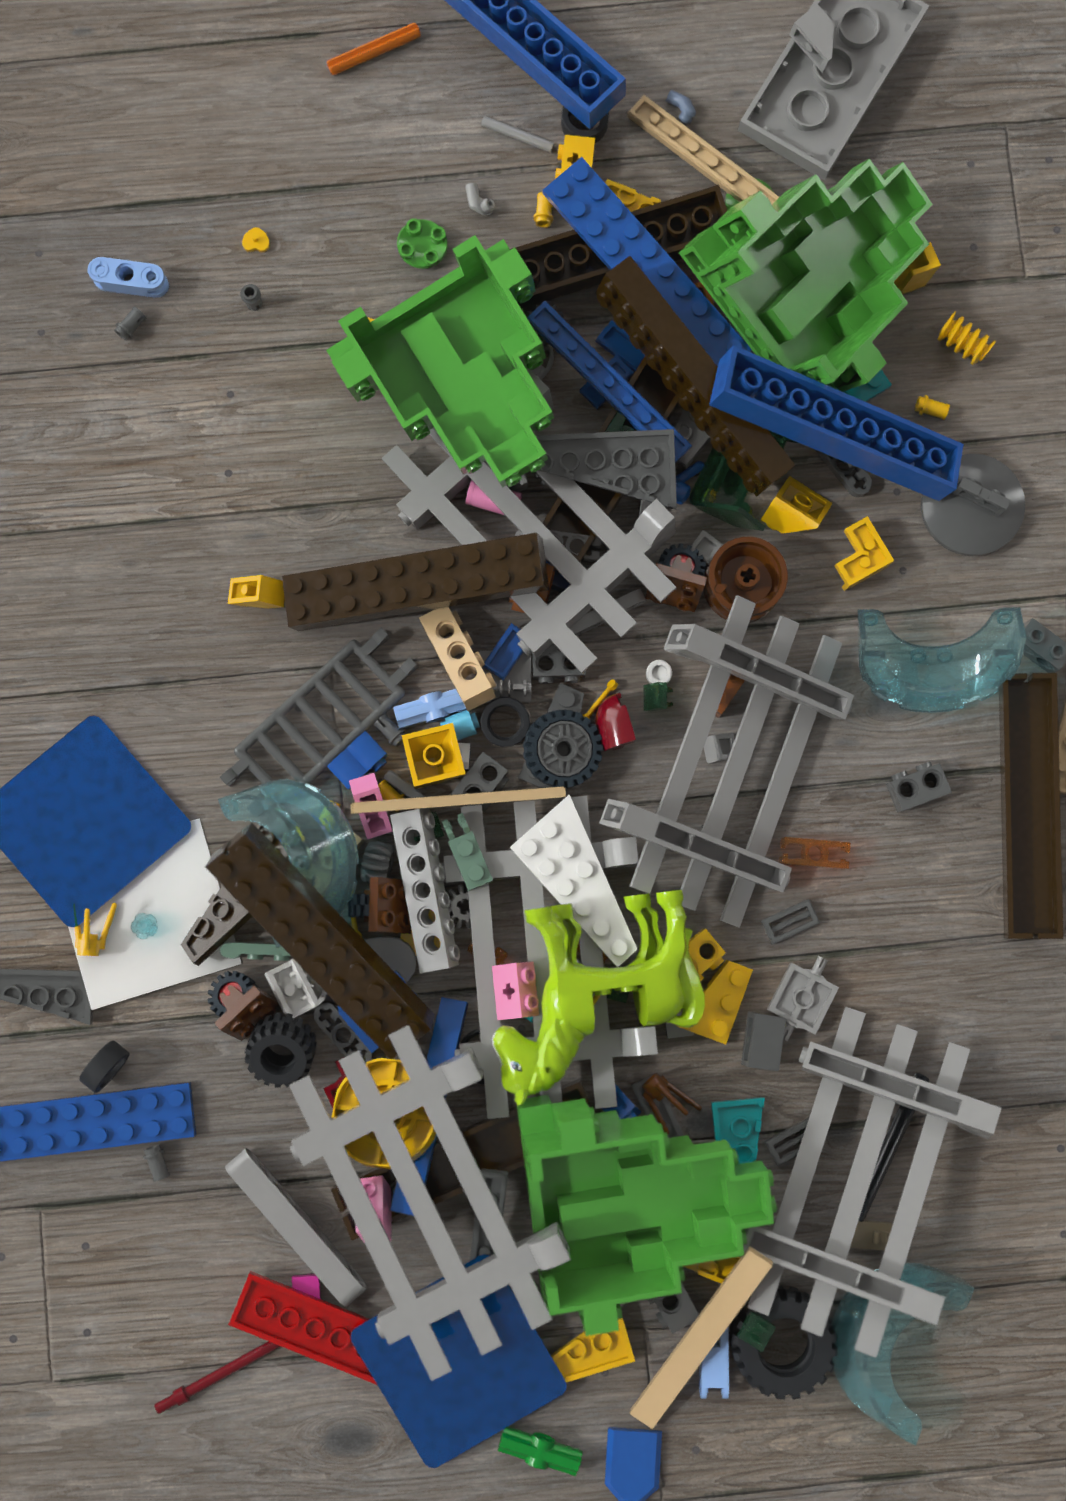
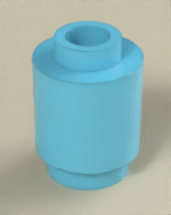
(464, 724)

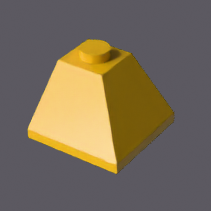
(796, 508)
(433, 755)

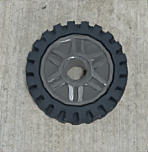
(582, 743)

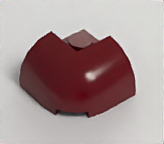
(614, 723)

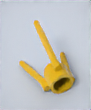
(88, 943)

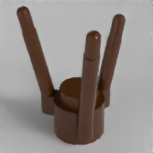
(657, 1088)

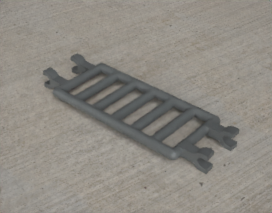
(317, 680)

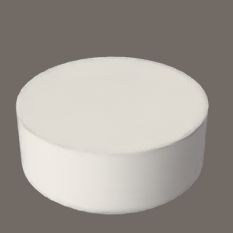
(658, 672)

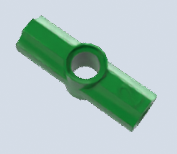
(540, 1450)

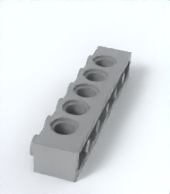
(418, 903)

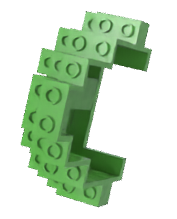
(816, 270)
(458, 362)
(631, 1205)

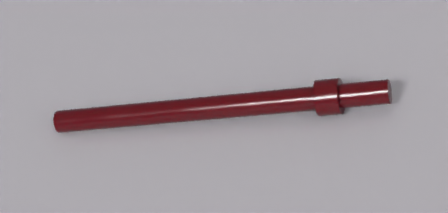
(182, 1394)

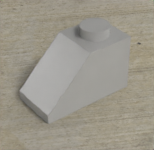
(815, 36)

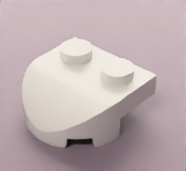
(294, 988)

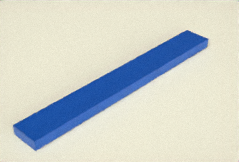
(601, 375)
(442, 1047)

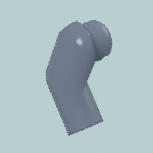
(684, 104)

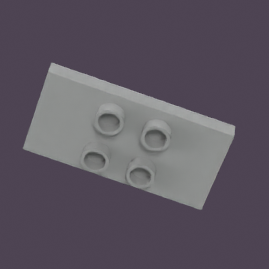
(815, 113)

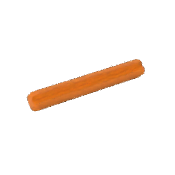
(373, 48)

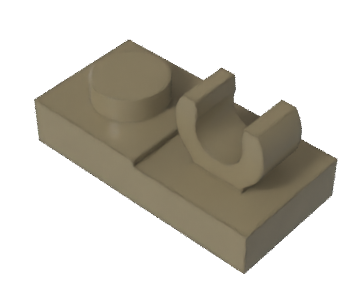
(871, 1235)

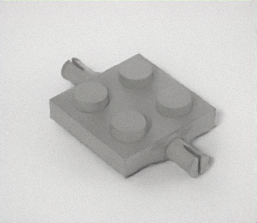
(803, 997)

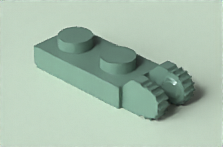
(468, 855)
(253, 950)

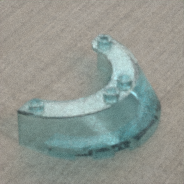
(939, 676)
(310, 831)
(869, 1379)

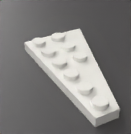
(567, 866)

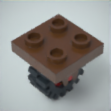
(686, 572)
(382, 906)
(239, 1004)

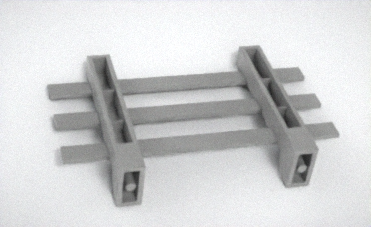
(588, 588)
(770, 676)
(603, 1042)
(831, 1268)
(462, 1285)

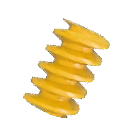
(965, 339)

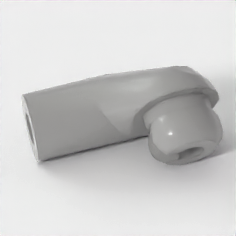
(477, 203)

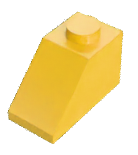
(256, 592)

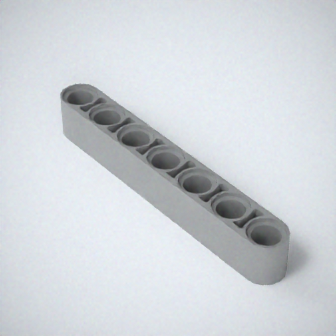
(296, 1227)

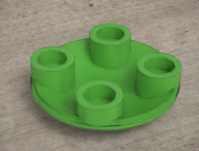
(422, 243)

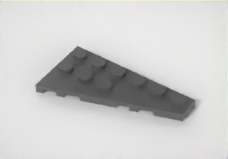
(622, 462)

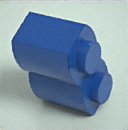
(358, 759)

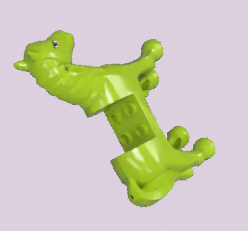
(660, 979)

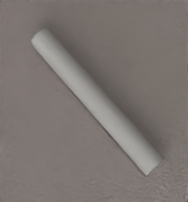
(517, 134)

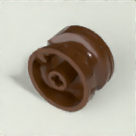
(741, 561)

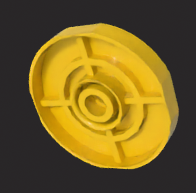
(413, 1127)

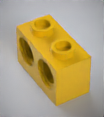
(700, 963)

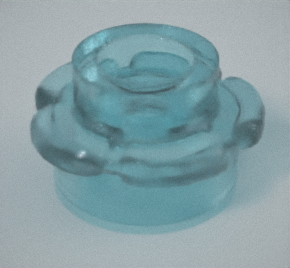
(150, 930)

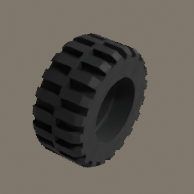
(793, 1377)

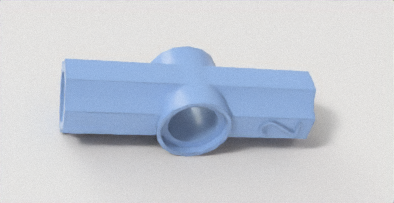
(429, 708)

